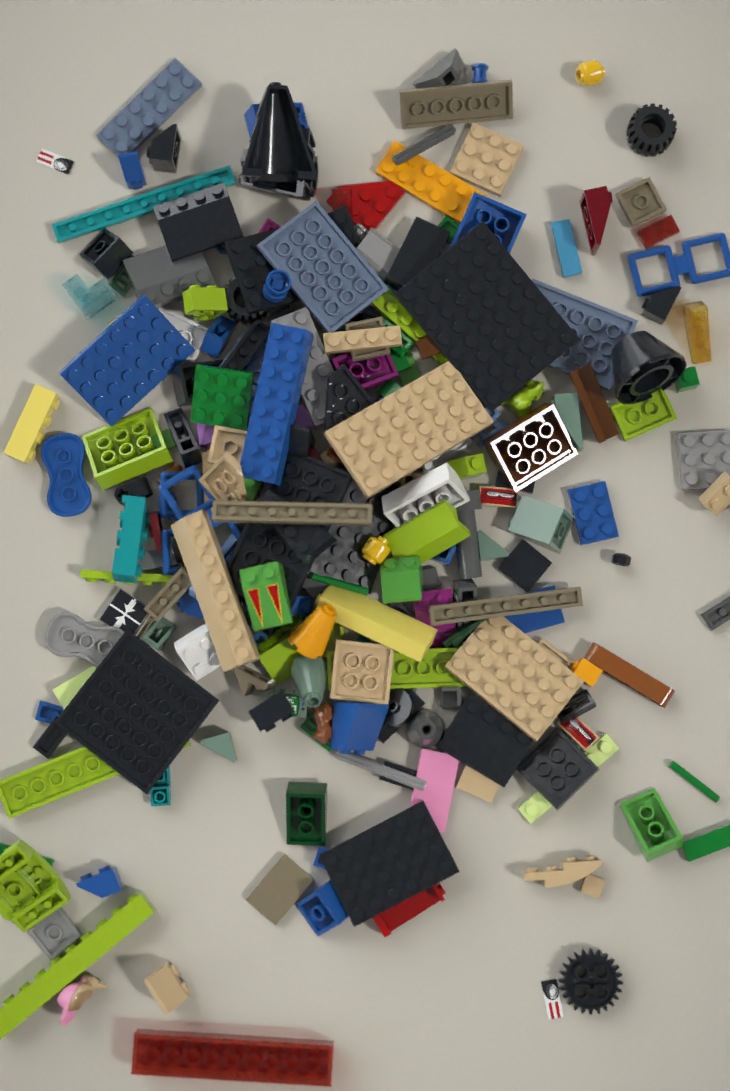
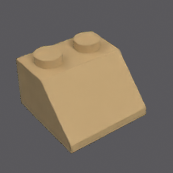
(167, 987)

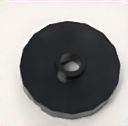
(402, 711)

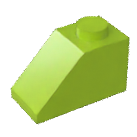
(469, 466)

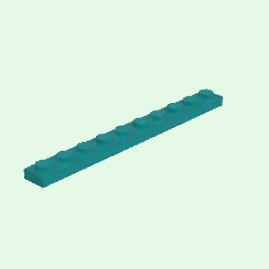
(138, 205)

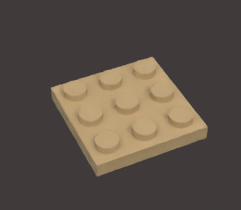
(486, 159)
(361, 672)

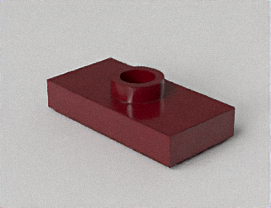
(156, 529)

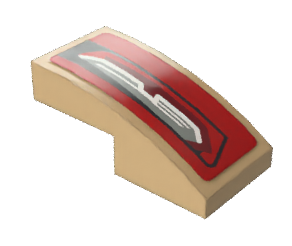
(498, 497)
(579, 733)

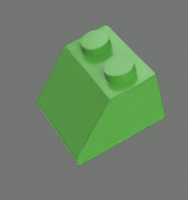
(401, 579)

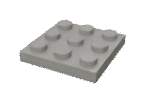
(702, 457)

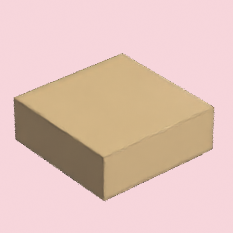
(592, 886)

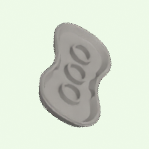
(73, 637)

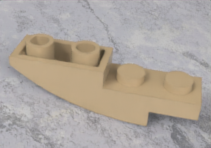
(570, 871)

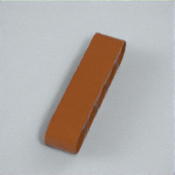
(629, 675)

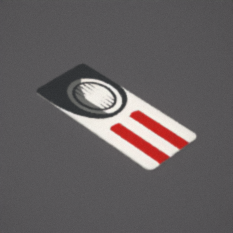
(55, 161)
(552, 999)

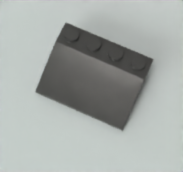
(165, 280)

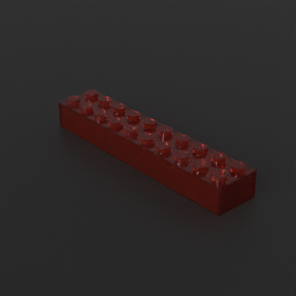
(232, 1057)

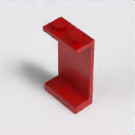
(406, 910)

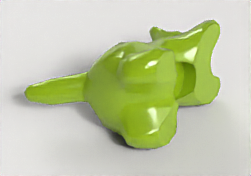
(522, 399)

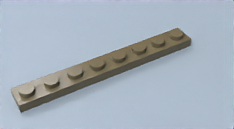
(292, 513)
(505, 606)

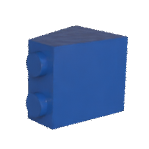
(356, 726)

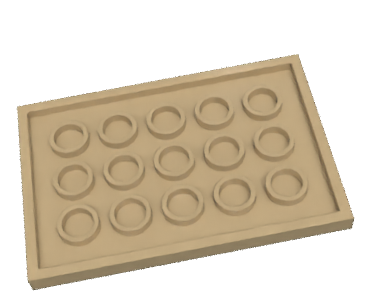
(514, 675)

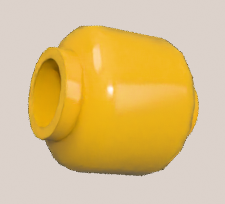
(590, 73)
(376, 550)

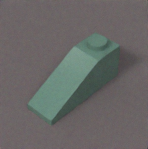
(568, 410)

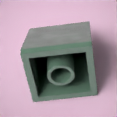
(541, 523)

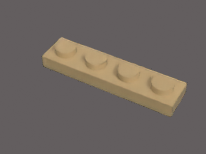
(362, 339)

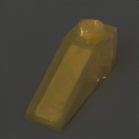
(697, 331)

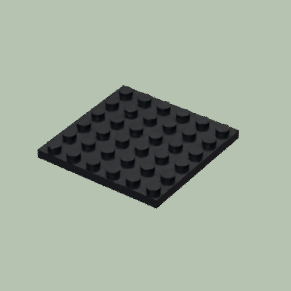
(137, 711)

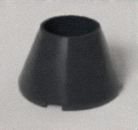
(643, 367)

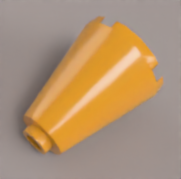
(314, 632)

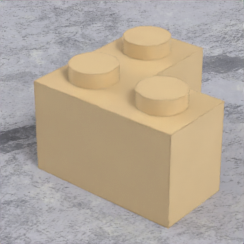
(717, 496)

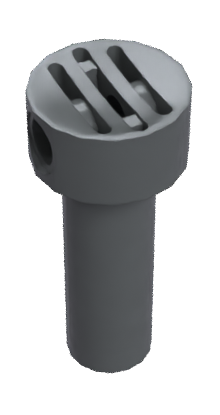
(468, 549)

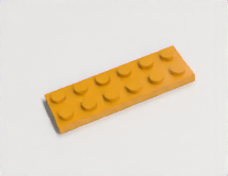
(428, 183)

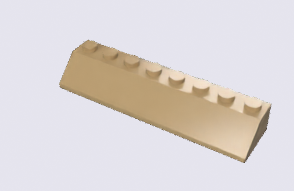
(215, 591)

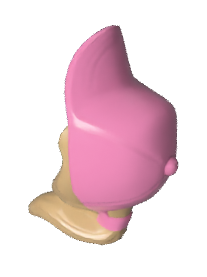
(75, 994)

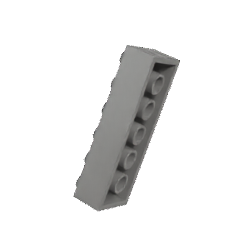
(317, 371)

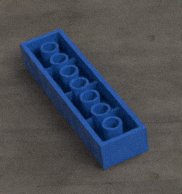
(276, 403)

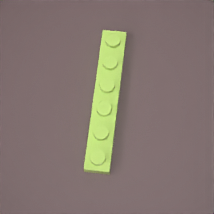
(597, 753)

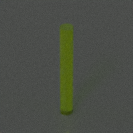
(277, 635)

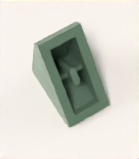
(489, 548)
(159, 633)
(222, 745)

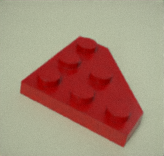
(372, 202)

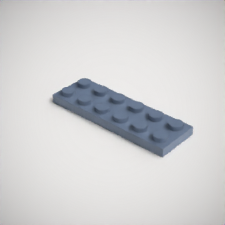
(149, 109)

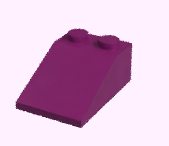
(370, 371)
(421, 612)

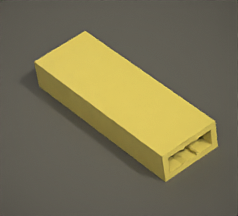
(379, 622)

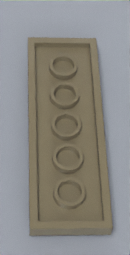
(456, 104)

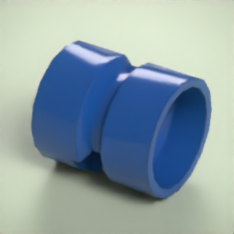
(276, 286)

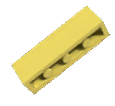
(31, 424)

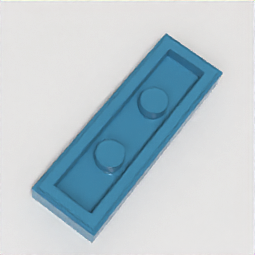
(566, 248)

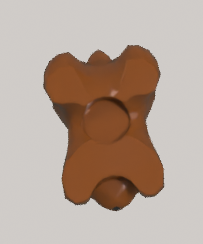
(323, 716)

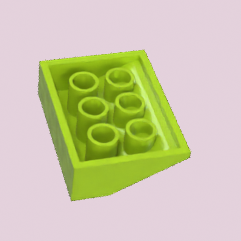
(126, 449)

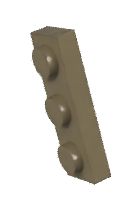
(169, 594)

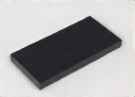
(417, 252)

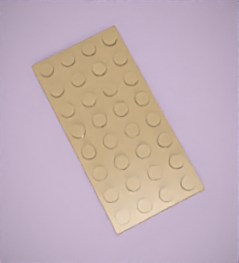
(408, 428)

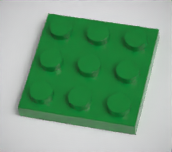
(222, 397)

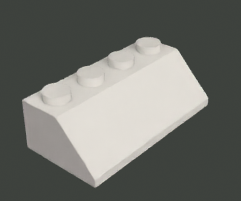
(423, 494)

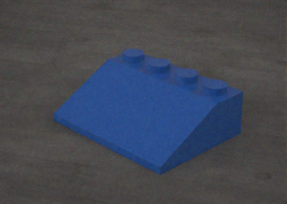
(499, 218)

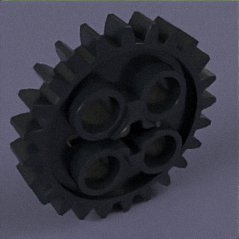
(589, 999)

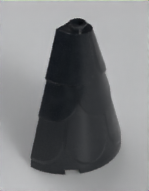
(277, 145)

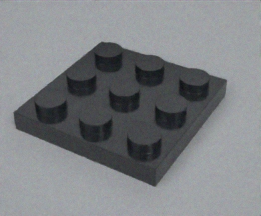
(557, 769)

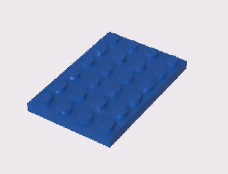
(127, 360)

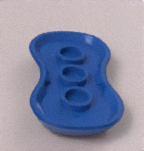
(64, 460)

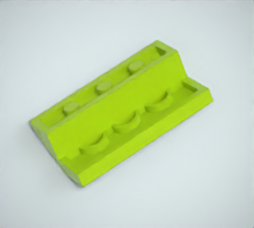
(427, 533)

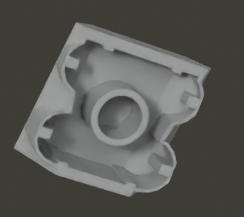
(378, 252)

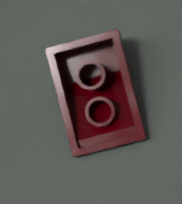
(595, 209)

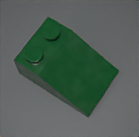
(306, 813)

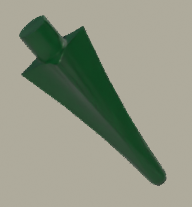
(457, 636)

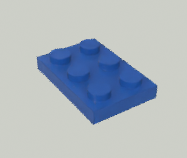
(593, 513)

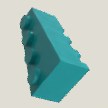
(131, 539)

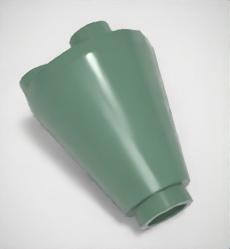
(310, 679)

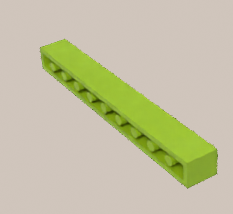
(74, 962)

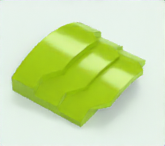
(28, 886)

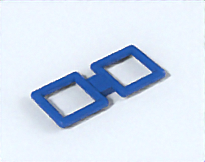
(679, 264)
(163, 488)
(165, 512)

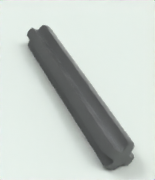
(423, 144)

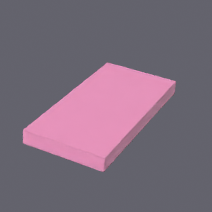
(440, 773)

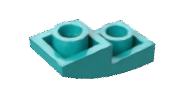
(161, 792)

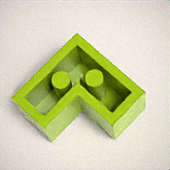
(204, 302)

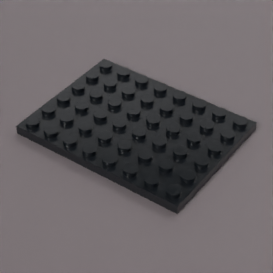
(486, 316)

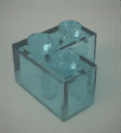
(91, 299)

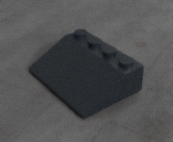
(198, 222)
(485, 741)

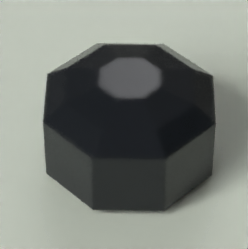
(621, 559)

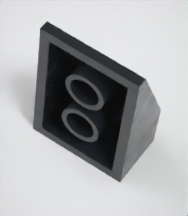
(183, 380)

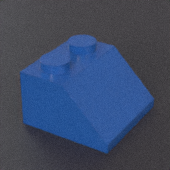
(323, 908)

